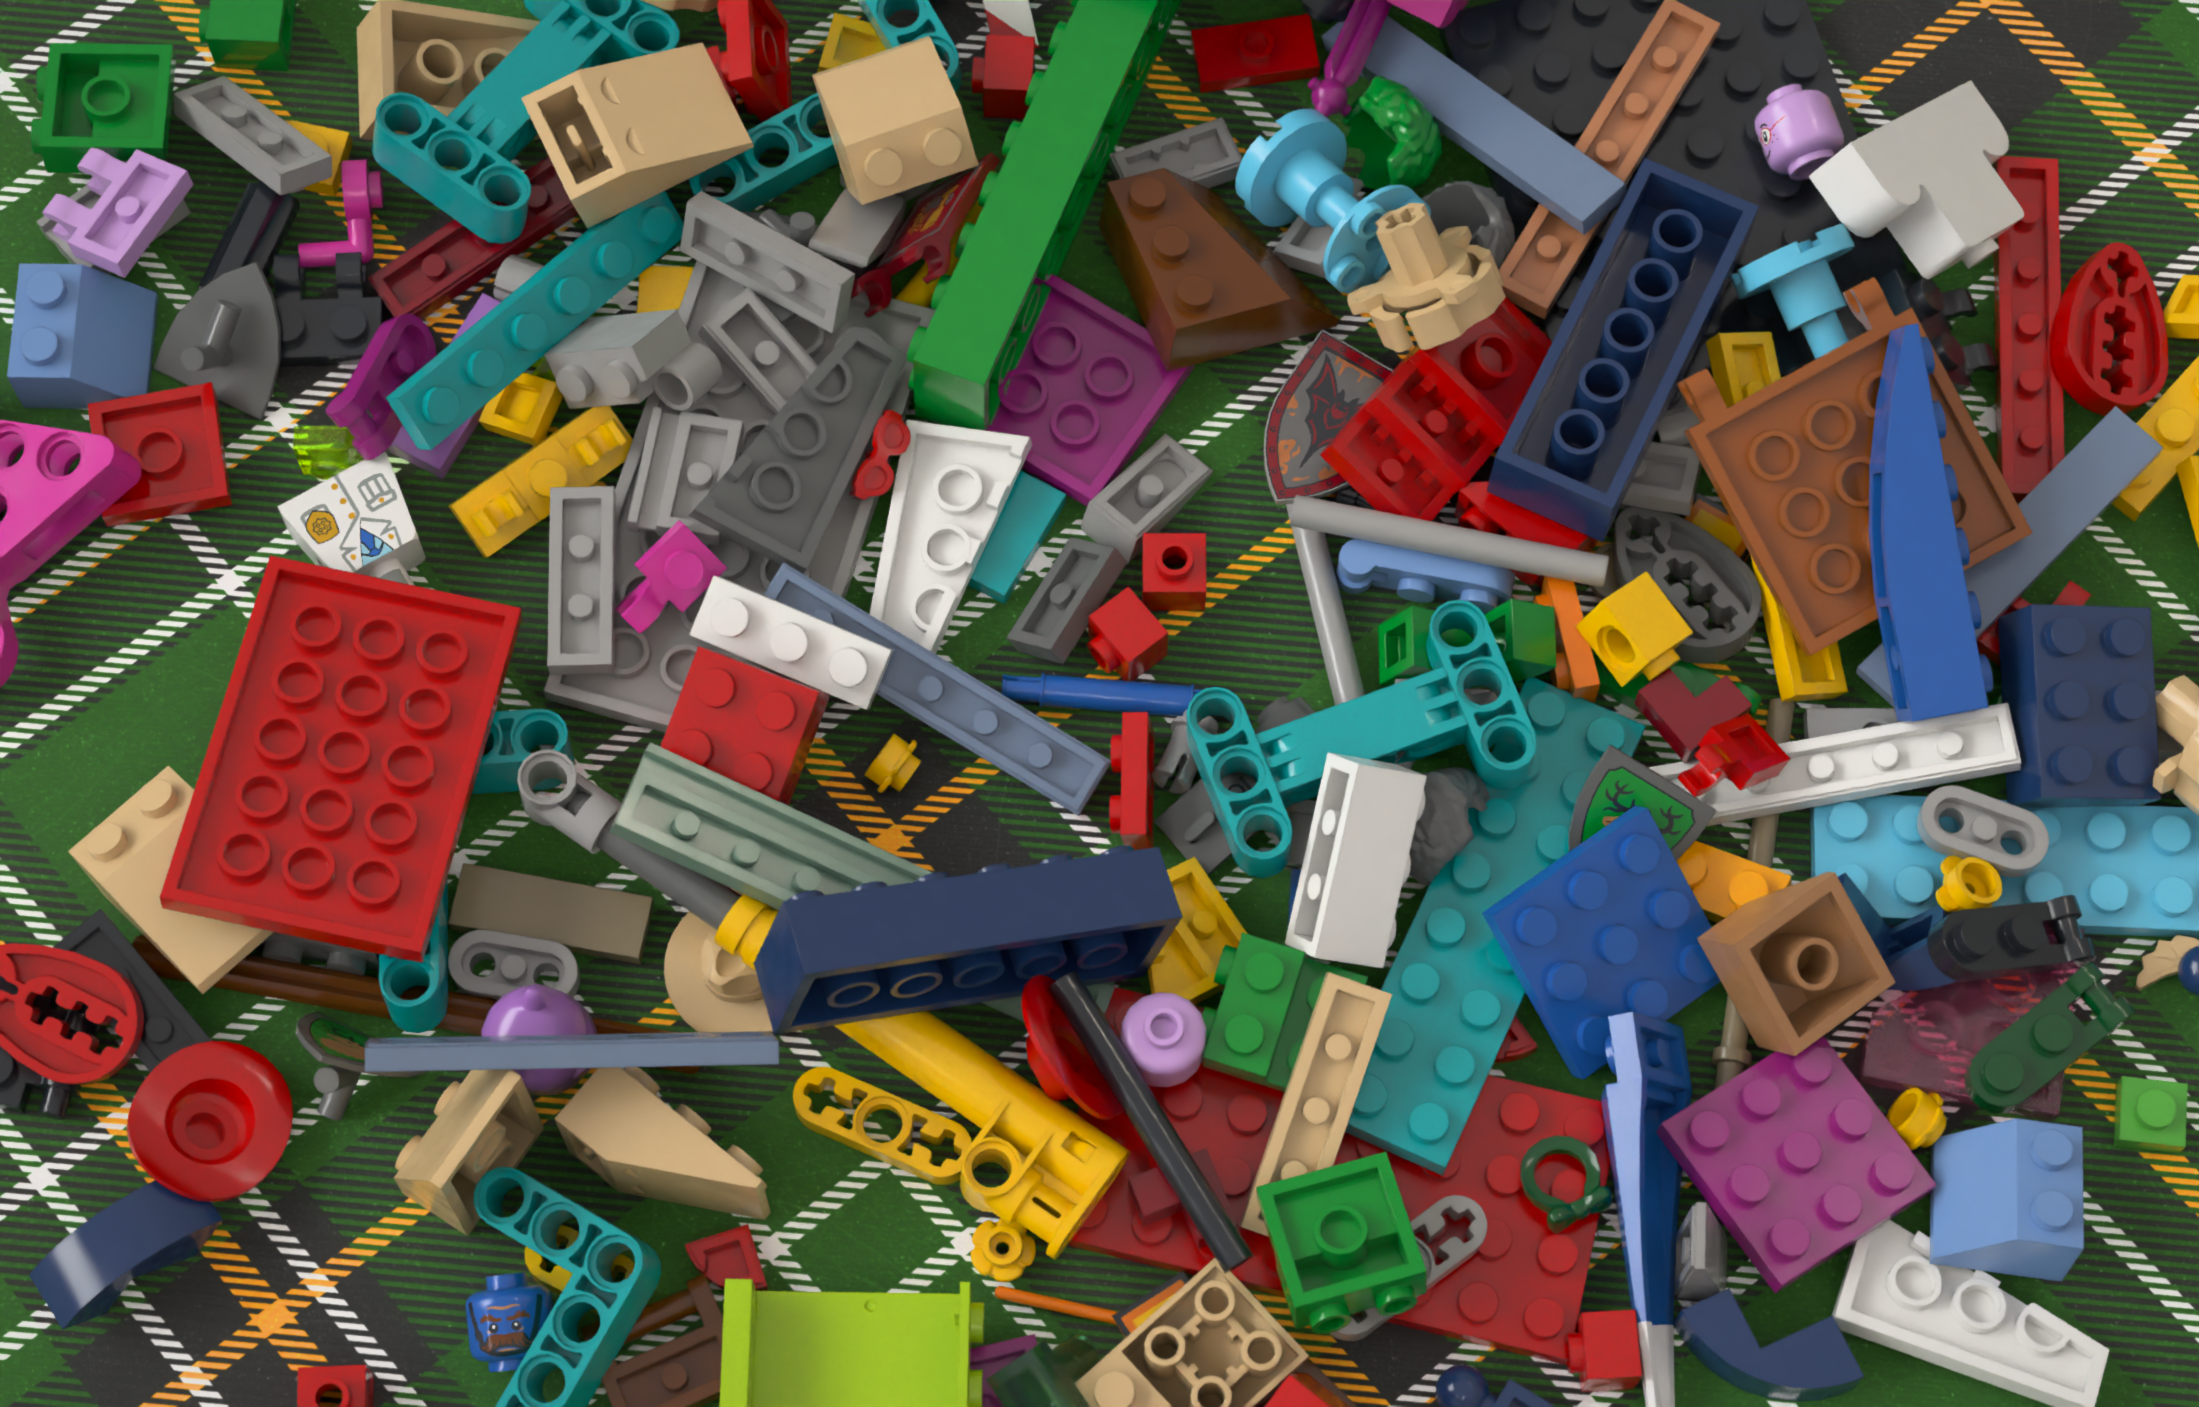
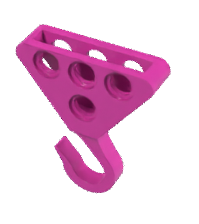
(48, 504)

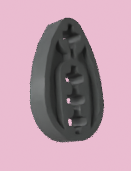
(1715, 574)

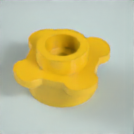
(1968, 884)

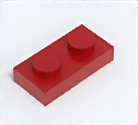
(1134, 758)

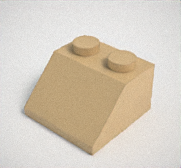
(894, 120)

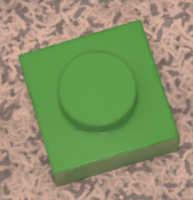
(2150, 1114)

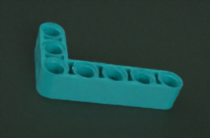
(793, 126)
(510, 743)
(587, 1289)

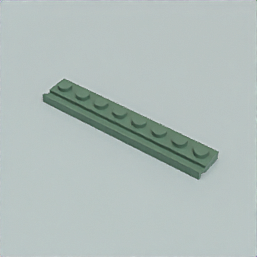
(757, 841)

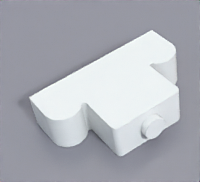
(1927, 182)

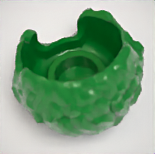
(1393, 134)

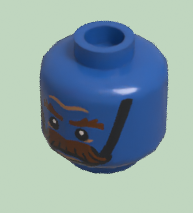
(506, 1319)

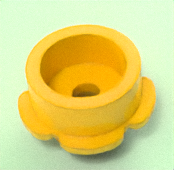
(893, 764)
(1918, 1117)
(998, 1266)

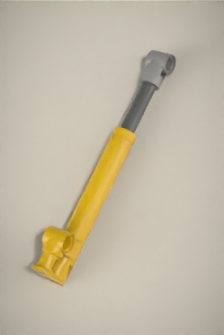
(1052, 1155)

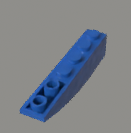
(1917, 549)

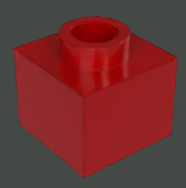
(1004, 75)
(1169, 588)
(1126, 636)
(1605, 1351)
(353, 1380)

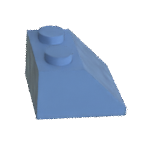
(79, 337)
(2008, 1199)

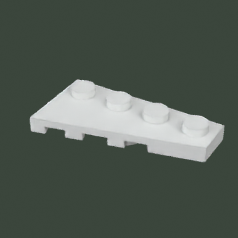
(939, 522)
(1963, 1321)

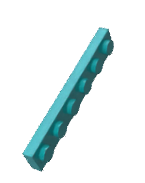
(533, 320)

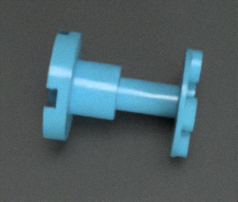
(1304, 177)
(1803, 286)

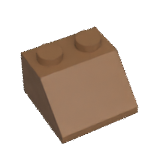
(1796, 963)

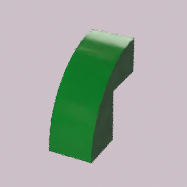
(1520, 628)

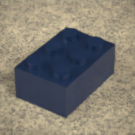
(2080, 705)

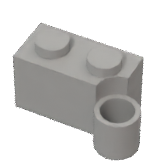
(631, 357)

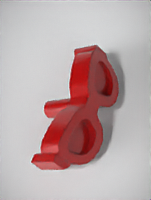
(875, 474)

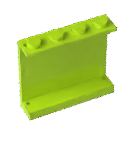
(849, 1348)

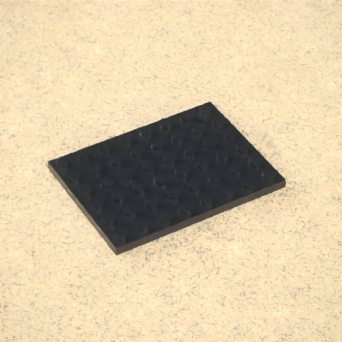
(1564, 58)

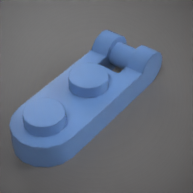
(1421, 575)

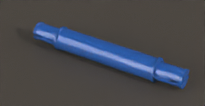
(1100, 694)

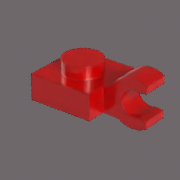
(1737, 752)

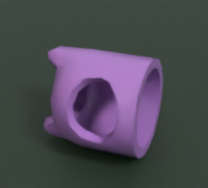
(540, 1011)

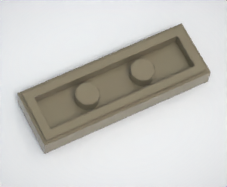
(573, 914)

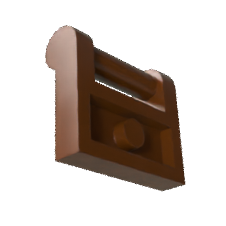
(679, 1371)

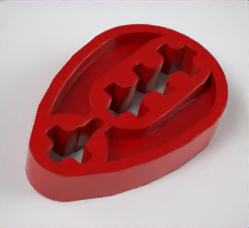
(2131, 312)
(79, 981)

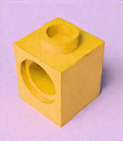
(1635, 631)

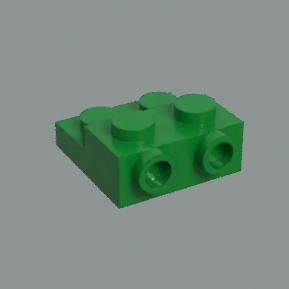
(103, 100)
(1263, 1010)
(1342, 1243)

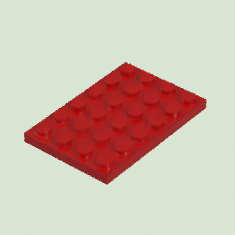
(343, 759)

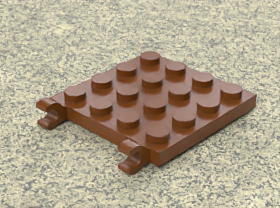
(1799, 468)

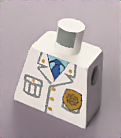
(357, 523)

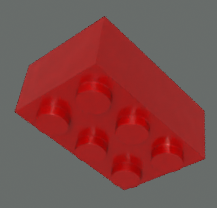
(745, 723)

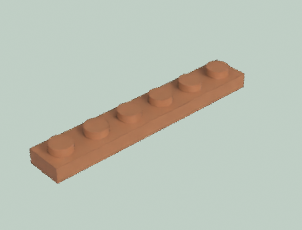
(1615, 140)

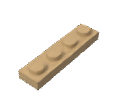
(1321, 1086)

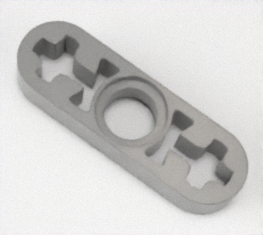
(1452, 1252)

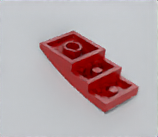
(1439, 415)

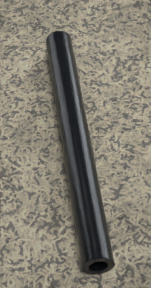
(1150, 1122)

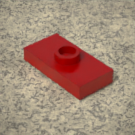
(1255, 53)

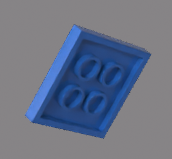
(1605, 937)

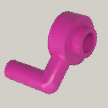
(360, 195)

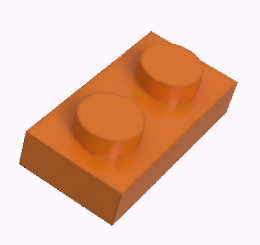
(1574, 658)

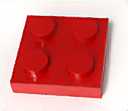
(756, 55)
(178, 447)

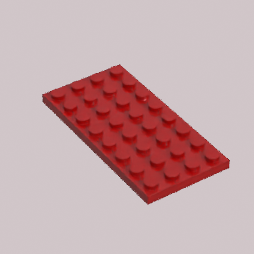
(1509, 1296)

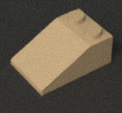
(429, 54)
(129, 864)
(478, 1128)

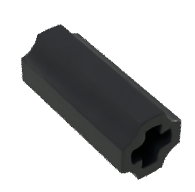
(253, 232)

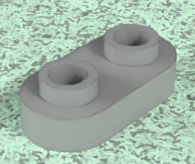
(1982, 827)
(517, 964)

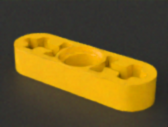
(831, 1122)

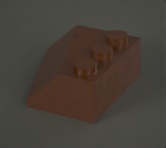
(1201, 271)

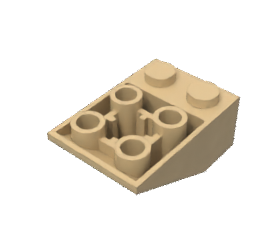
(635, 128)
(656, 1152)
(1198, 1350)

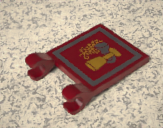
(925, 234)

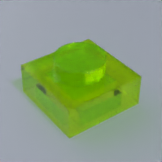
(324, 450)

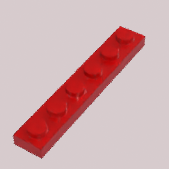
(2025, 310)

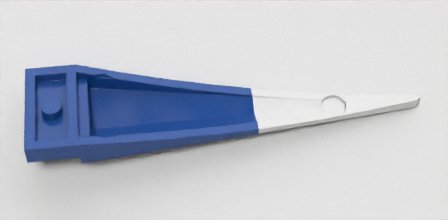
(1647, 1179)

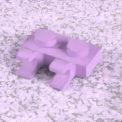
(129, 214)

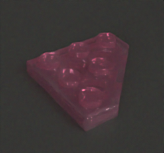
(1937, 1031)

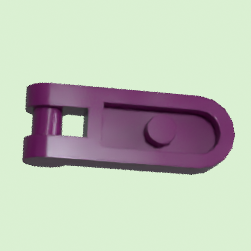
(391, 358)

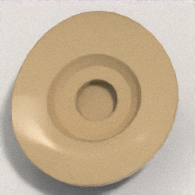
(711, 985)

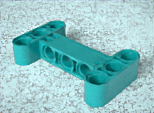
(493, 121)
(1410, 716)

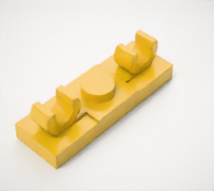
(520, 491)

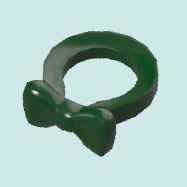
(1560, 1214)

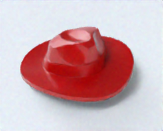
(1059, 1055)
(211, 1121)

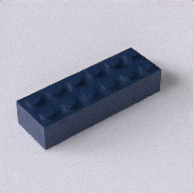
(1622, 350)
(963, 937)

